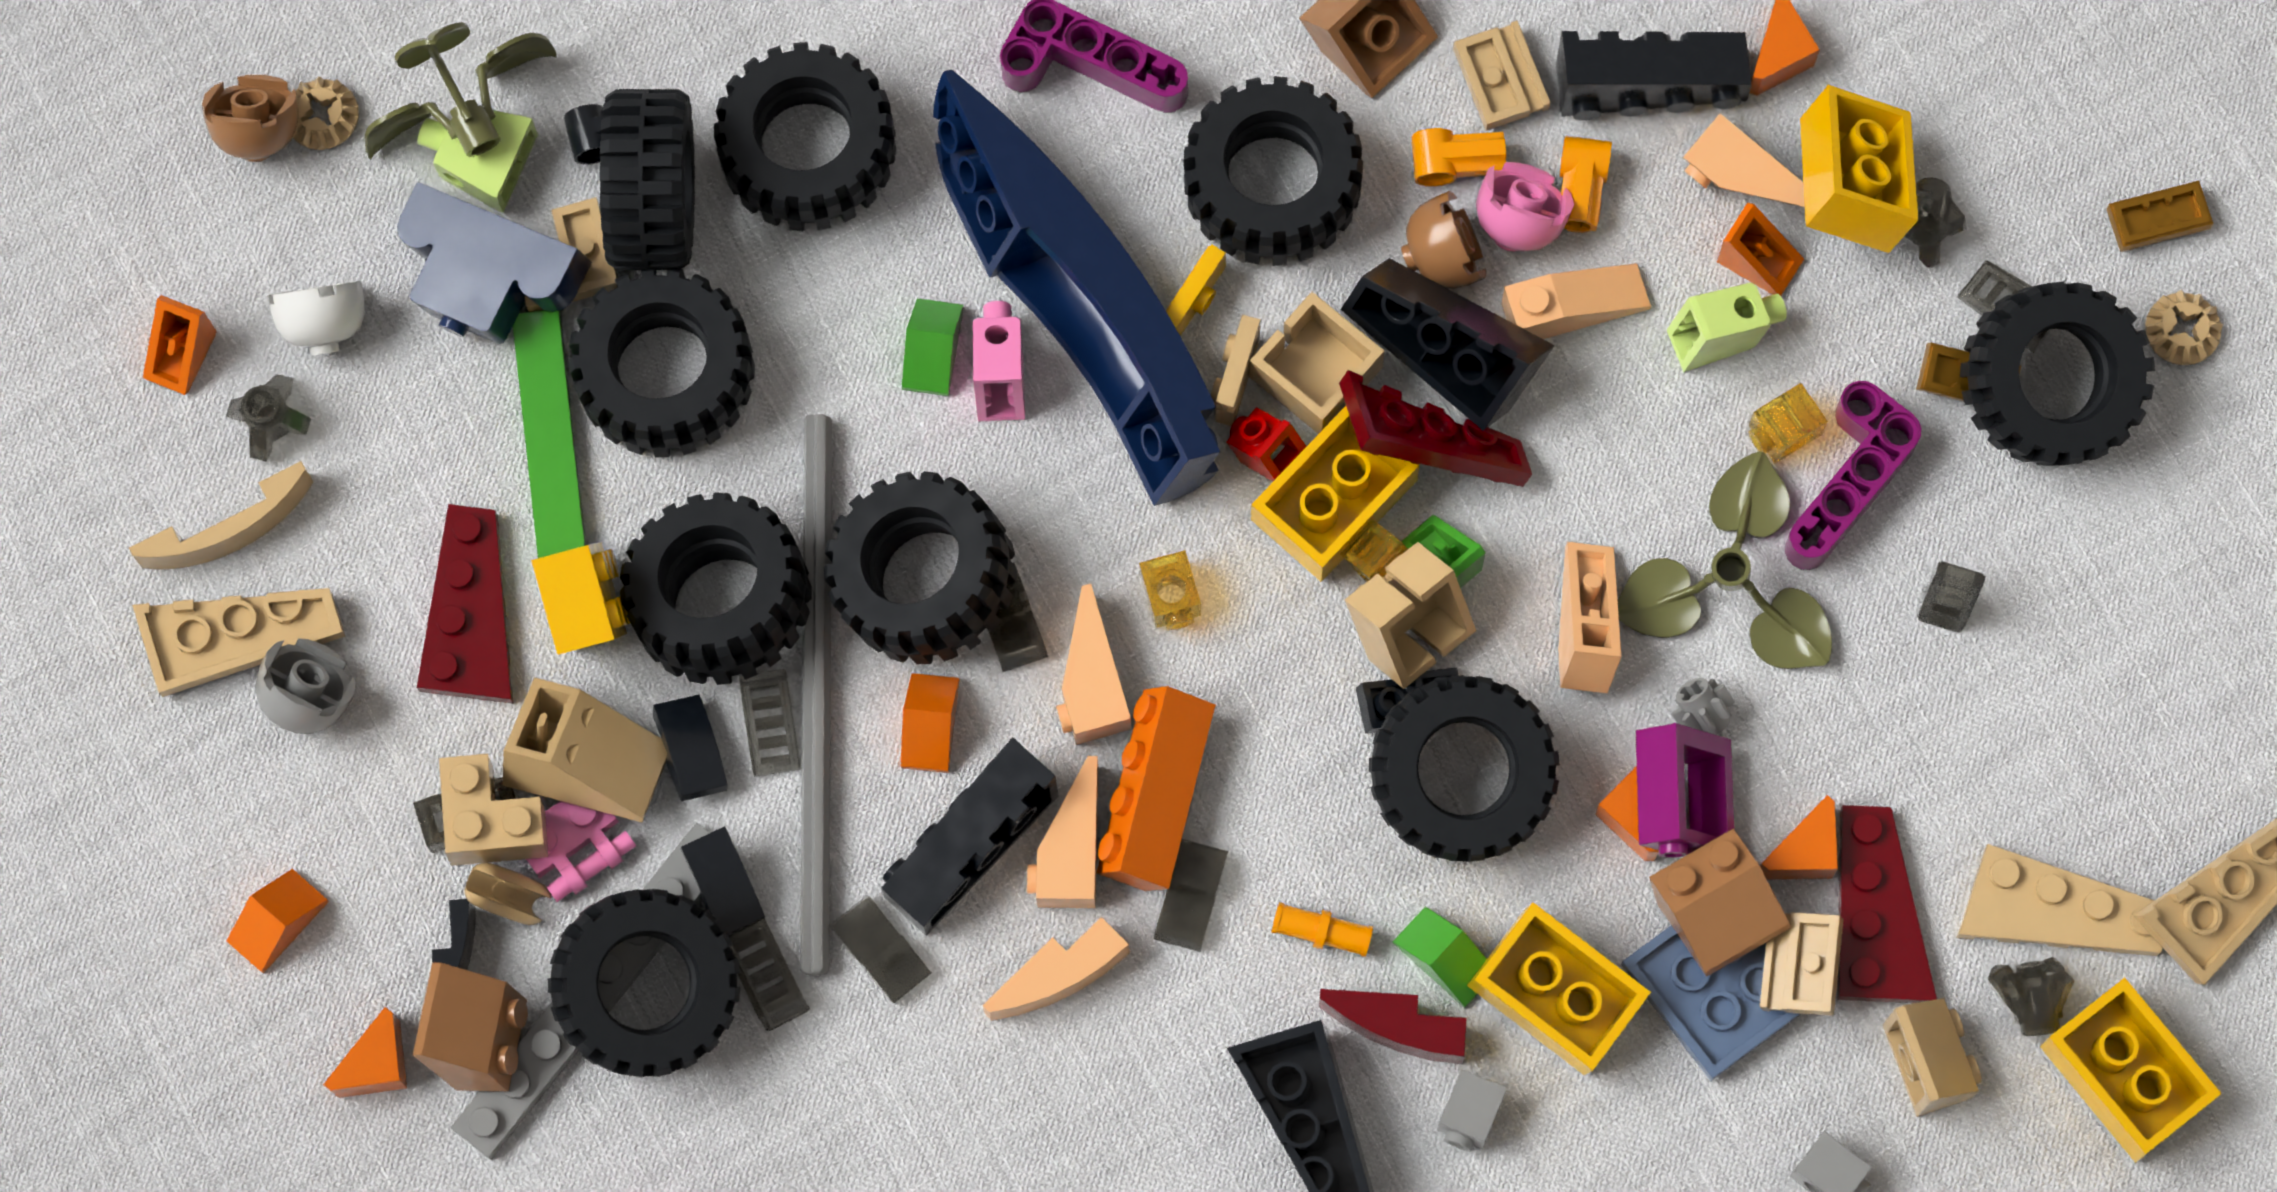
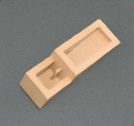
(1058, 973)

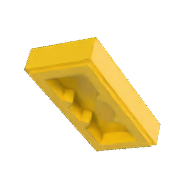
(1197, 290)

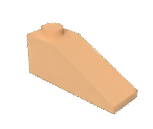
(1740, 165)
(1575, 299)
(1589, 619)
(1091, 685)
(1069, 849)

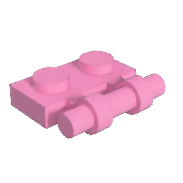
(568, 831)

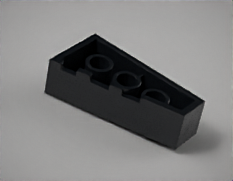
(1651, 73)
(1448, 340)
(970, 836)
(1307, 1105)

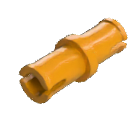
(1322, 929)

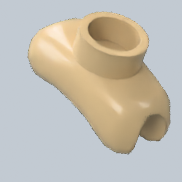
(504, 892)

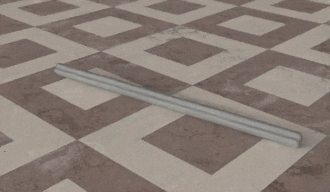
(816, 700)

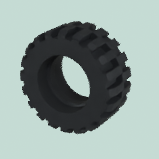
(796, 80)
(1273, 113)
(647, 179)
(652, 304)
(2117, 364)
(880, 528)
(696, 537)
(1529, 757)
(710, 995)

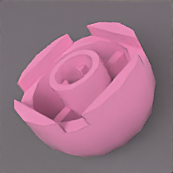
(1522, 207)

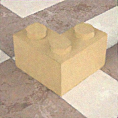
(478, 824)

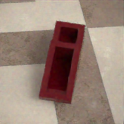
(1394, 1023)

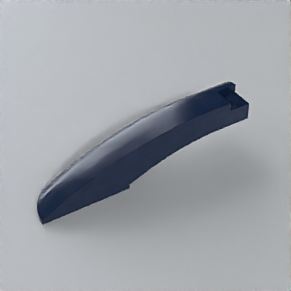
(1081, 286)

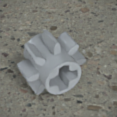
(1703, 705)

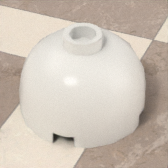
(319, 315)

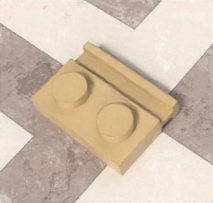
(1501, 75)
(1239, 349)
(1803, 965)

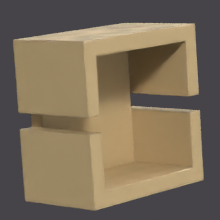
(1314, 362)
(1416, 596)

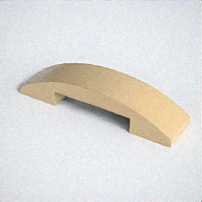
(282, 495)

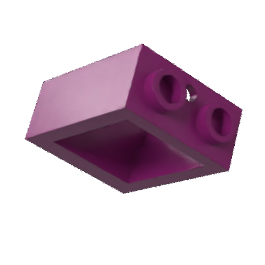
(1661, 788)

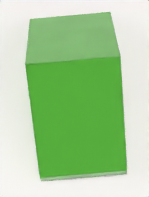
(931, 346)
(1450, 546)
(1442, 953)

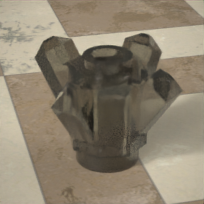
(1936, 219)
(268, 415)
(2034, 993)

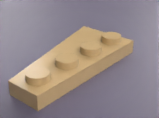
(216, 638)
(2042, 904)
(2217, 906)

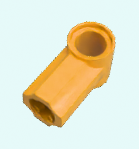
(1444, 157)
(1583, 173)

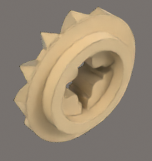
(342, 114)
(2181, 348)

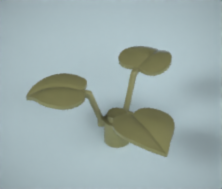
(469, 121)
(1660, 593)

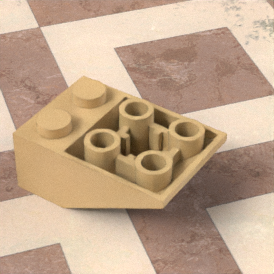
(582, 753)

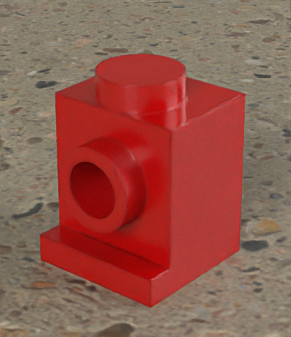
(1258, 436)

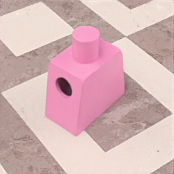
(998, 364)

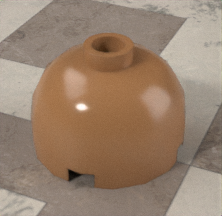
(251, 117)
(1443, 244)

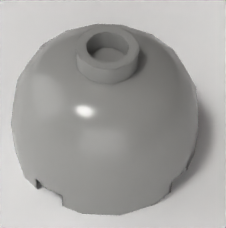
(303, 686)

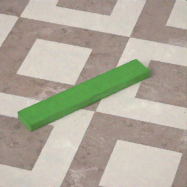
(548, 432)

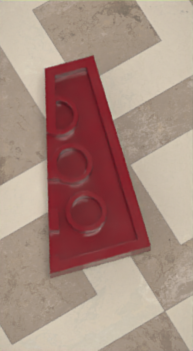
(1429, 435)
(466, 624)
(1881, 932)

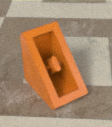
(1785, 49)
(1759, 252)
(177, 344)
(929, 722)
(1620, 814)
(1808, 849)
(275, 918)
(373, 1062)

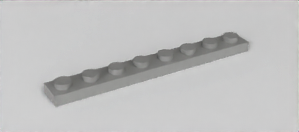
(543, 1049)

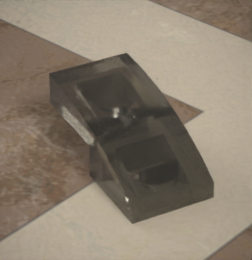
(1191, 895)
(880, 949)

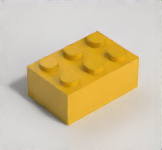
(1858, 169)
(1330, 496)
(581, 597)
(1559, 989)
(2130, 1069)

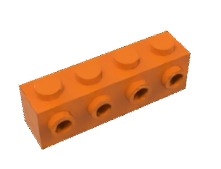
(1155, 788)

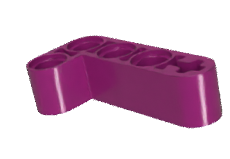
(1097, 63)
(1846, 483)

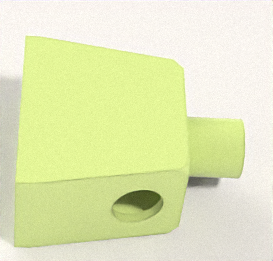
(488, 175)
(1723, 324)

